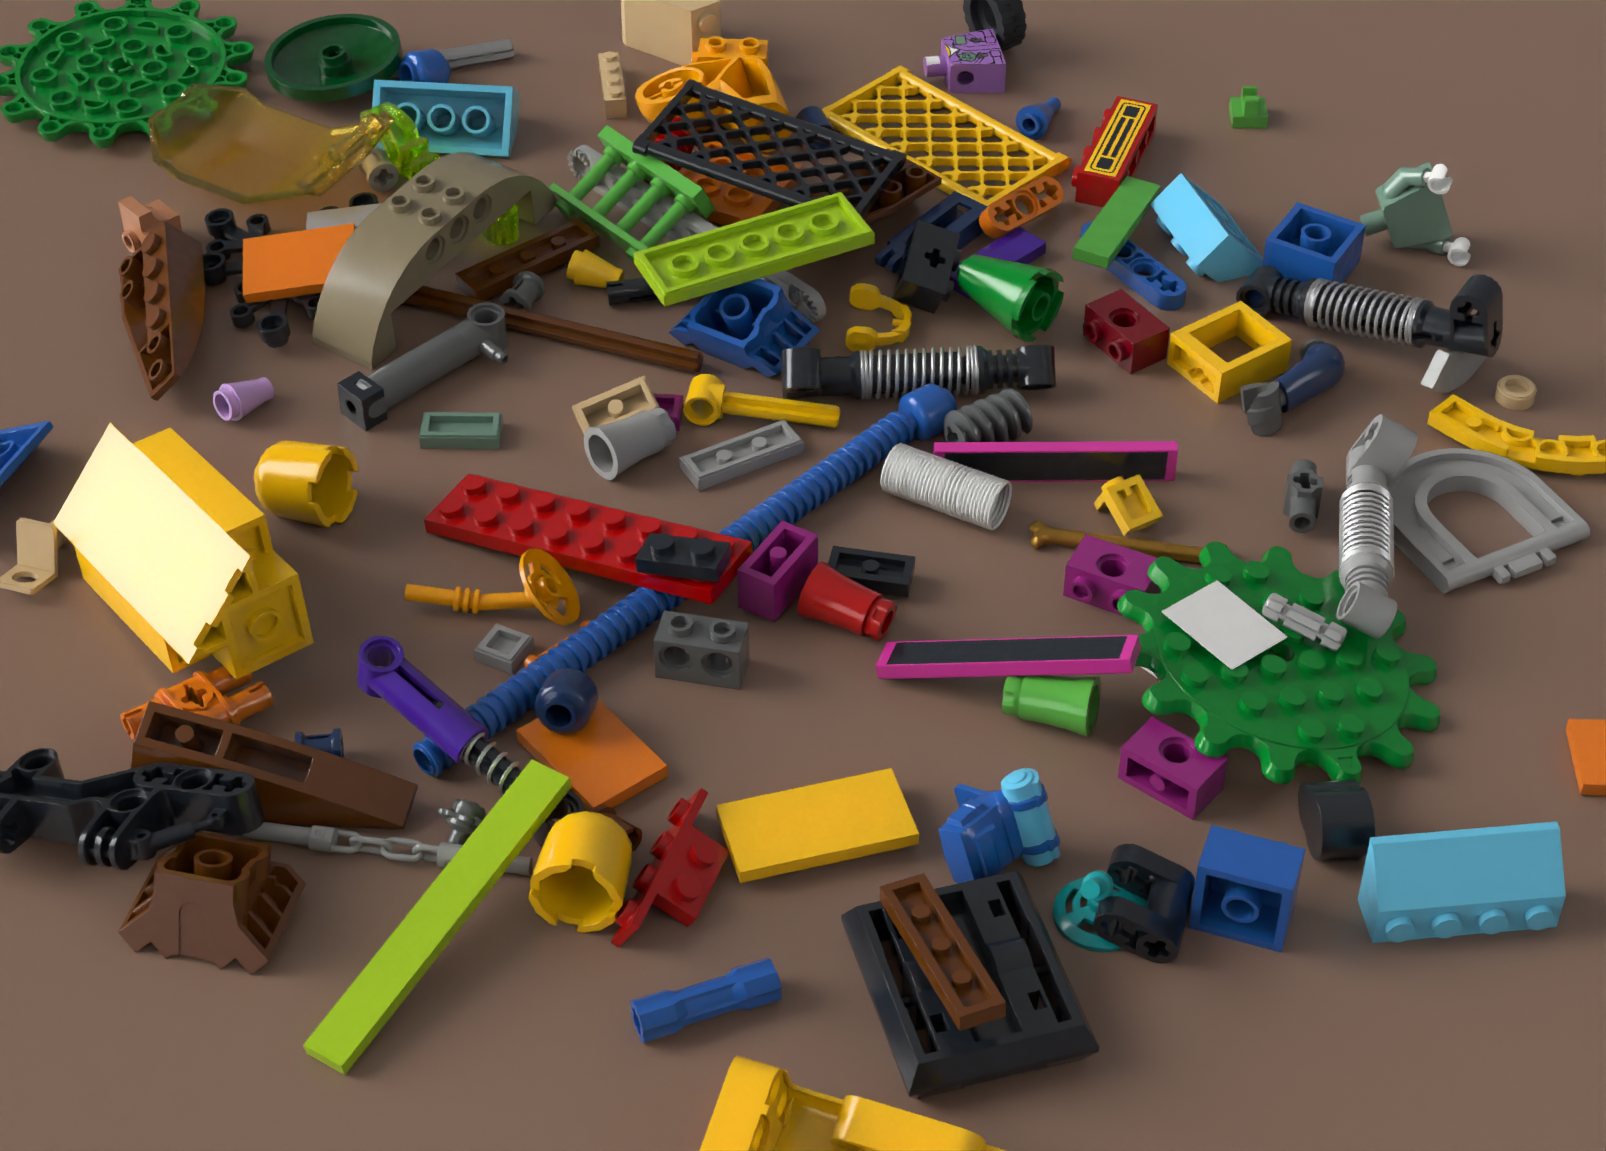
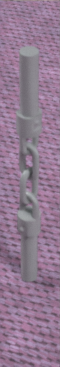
(326, 838)

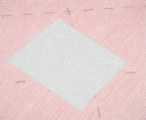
(1224, 624)

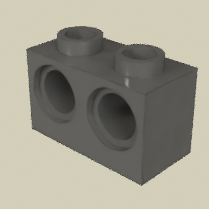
(701, 650)

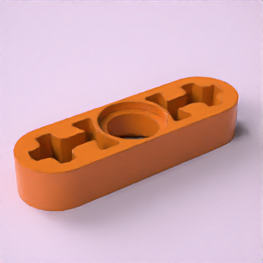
(1027, 195)

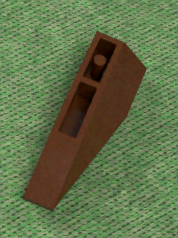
(163, 305)

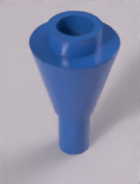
(1035, 119)

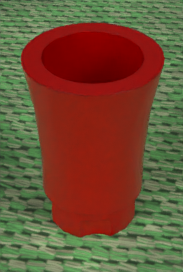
(845, 603)

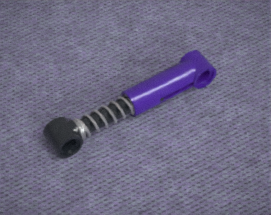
(442, 719)

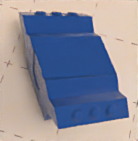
(746, 326)

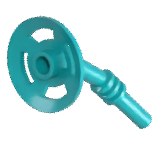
(1094, 888)

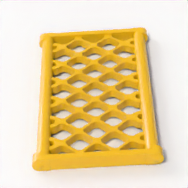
(960, 113)

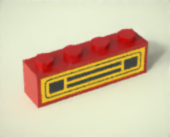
(1114, 150)

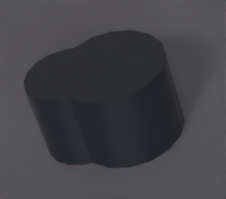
(1336, 818)

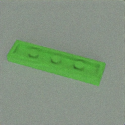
(1116, 222)

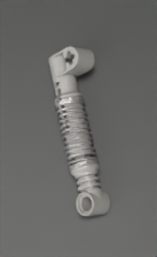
(1368, 525)

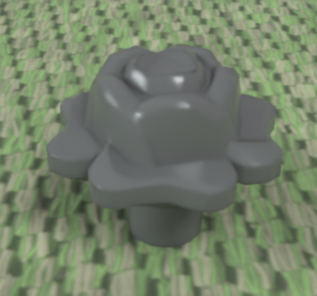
(463, 819)

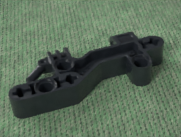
(124, 812)

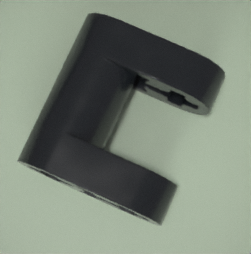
(1166, 910)

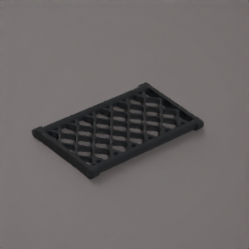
(773, 122)

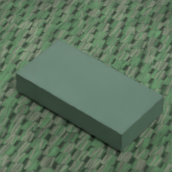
(461, 430)

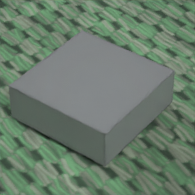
(504, 648)

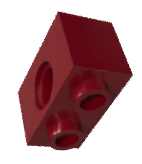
(1126, 331)

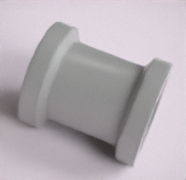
(383, 169)

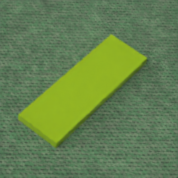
(753, 248)

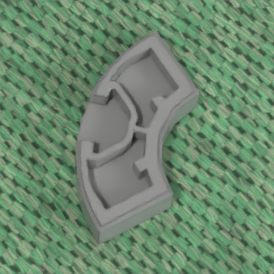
(1451, 370)

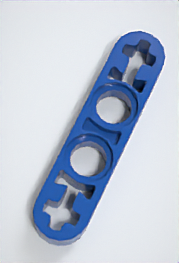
(1160, 289)

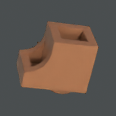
(143, 219)

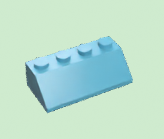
(456, 115)
(1463, 882)

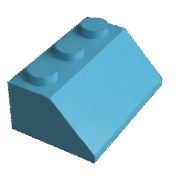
(1205, 232)

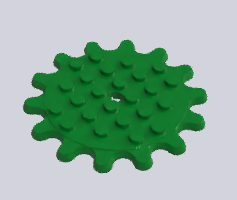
(116, 67)
(1306, 710)

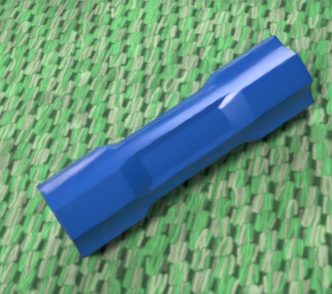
(672, 1010)

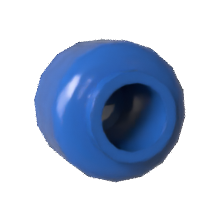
(424, 66)
(927, 410)

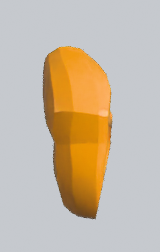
(735, 76)

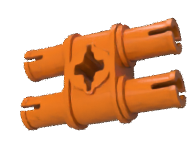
(206, 696)

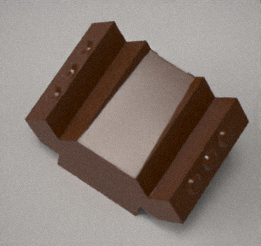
(214, 902)

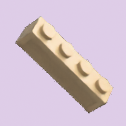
(612, 85)

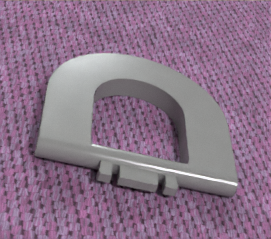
(1498, 478)

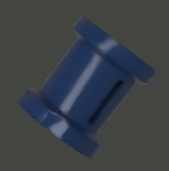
(329, 743)

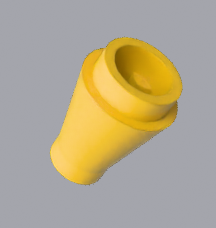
(591, 270)

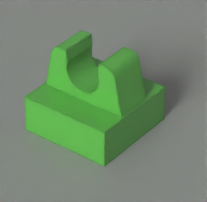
(1248, 110)

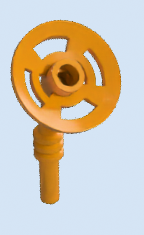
(540, 591)

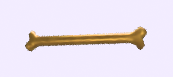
(1046, 535)

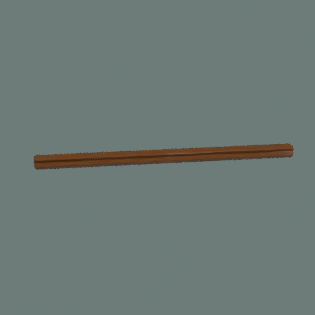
(566, 330)

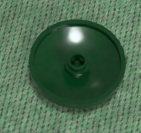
(333, 57)

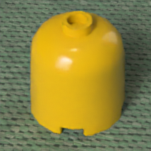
(306, 482)
(582, 872)

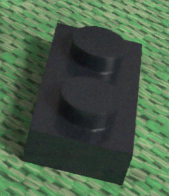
(683, 557)
(875, 570)

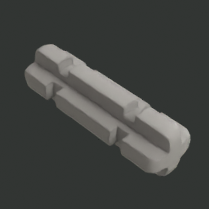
(1304, 621)

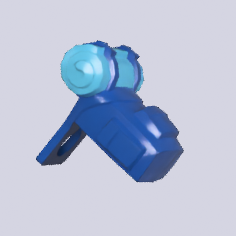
(999, 828)

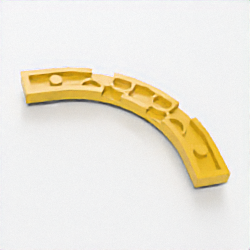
(1487, 433)

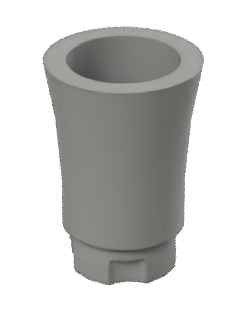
(625, 442)

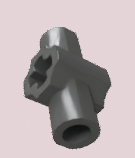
(1303, 496)

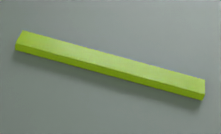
(436, 917)

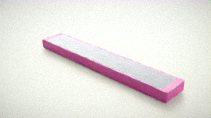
(1065, 459)
(1009, 657)

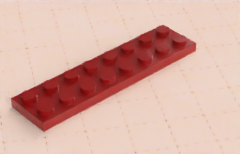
(571, 531)

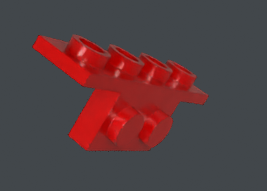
(679, 875)

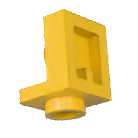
(1129, 503)

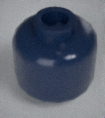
(566, 701)

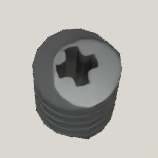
(989, 419)

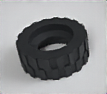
(1002, 16)

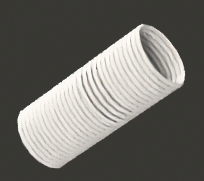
(940, 485)

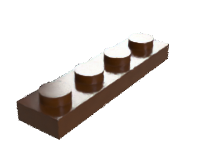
(535, 255)
(942, 952)

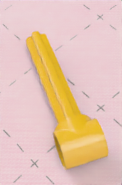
(709, 400)

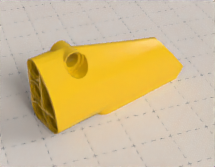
(768, 1112)

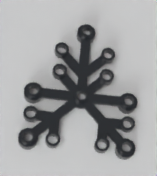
(221, 224)

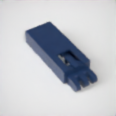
(942, 215)

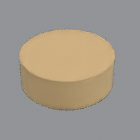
(1515, 392)

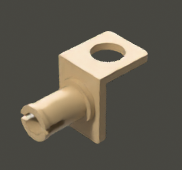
(36, 556)

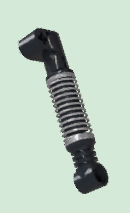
(1413, 320)
(863, 374)

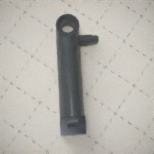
(368, 397)

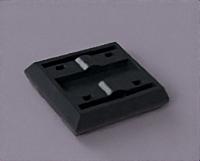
(1018, 965)

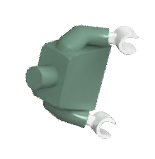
(1416, 213)

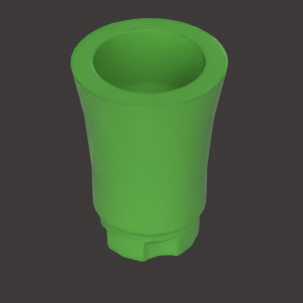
(1054, 701)

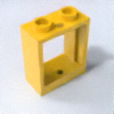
(1222, 380)

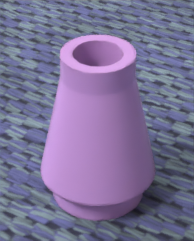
(240, 398)

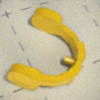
(863, 338)

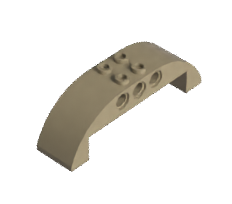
(410, 242)

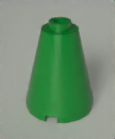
(1013, 293)

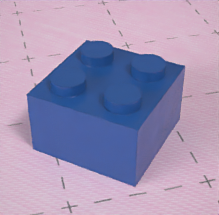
(1314, 245)
(1246, 888)

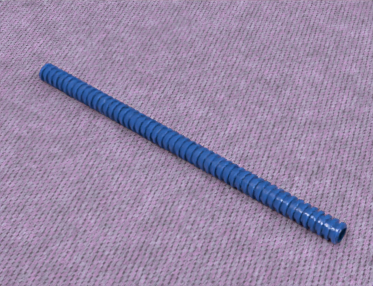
(646, 605)

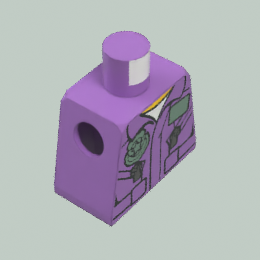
(969, 63)

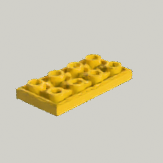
(816, 825)

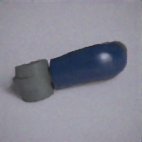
(1317, 371)

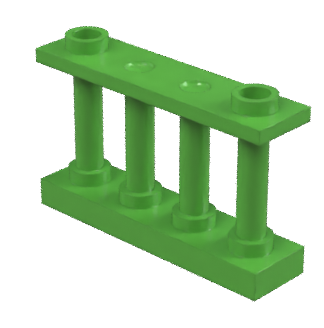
(663, 182)

